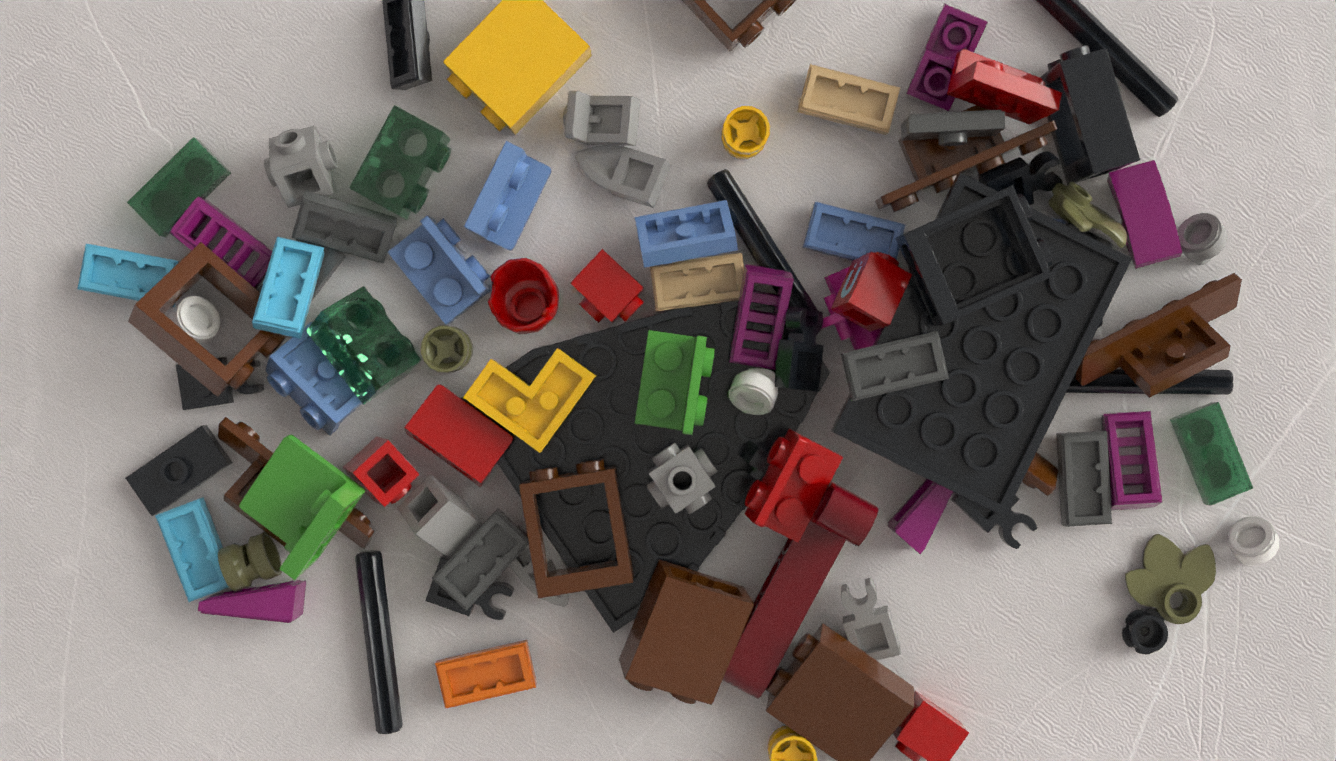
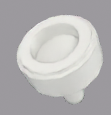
(196, 318)
(754, 391)
(1253, 540)

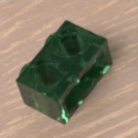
(389, 158)
(356, 351)

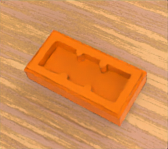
(486, 674)

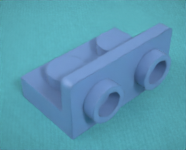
(508, 197)
(686, 233)
(440, 270)
(312, 382)

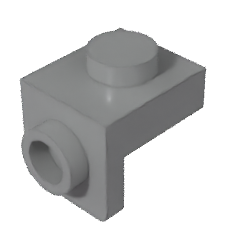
(601, 119)

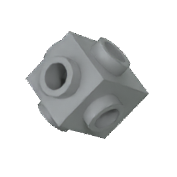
(300, 164)
(672, 461)

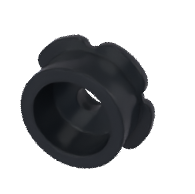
(1156, 635)

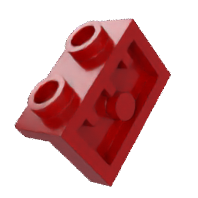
(1001, 88)
(792, 485)

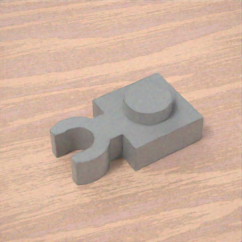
(869, 627)

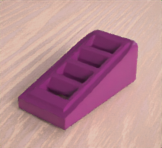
(195, 216)
(767, 276)
(1147, 460)
(920, 515)
(269, 602)

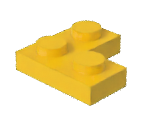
(535, 409)

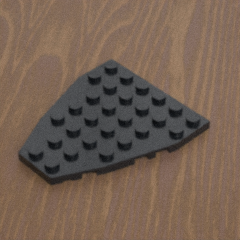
(606, 429)

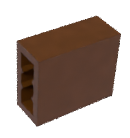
(685, 633)
(839, 697)

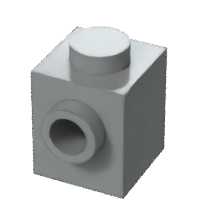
(443, 525)

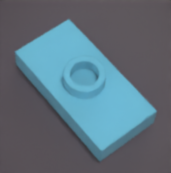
(121, 272)
(288, 287)
(193, 548)

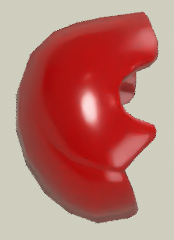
(523, 296)

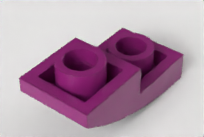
(950, 34)
(1145, 214)

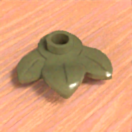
(1074, 206)
(1170, 572)

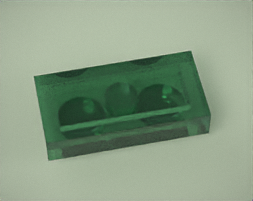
(177, 184)
(1211, 453)

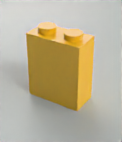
(516, 61)

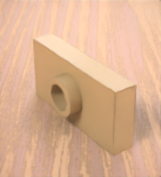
(848, 99)
(697, 282)

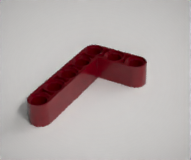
(794, 585)

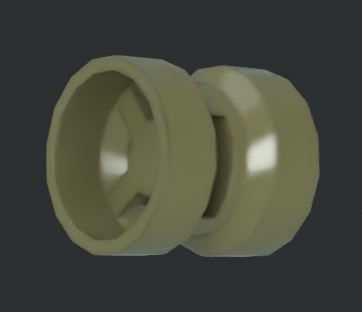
(440, 351)
(249, 561)

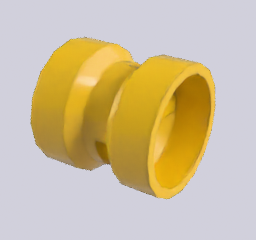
(748, 125)
(785, 736)

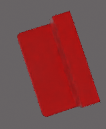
(458, 434)

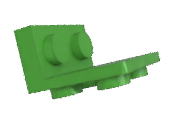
(672, 381)
(301, 502)

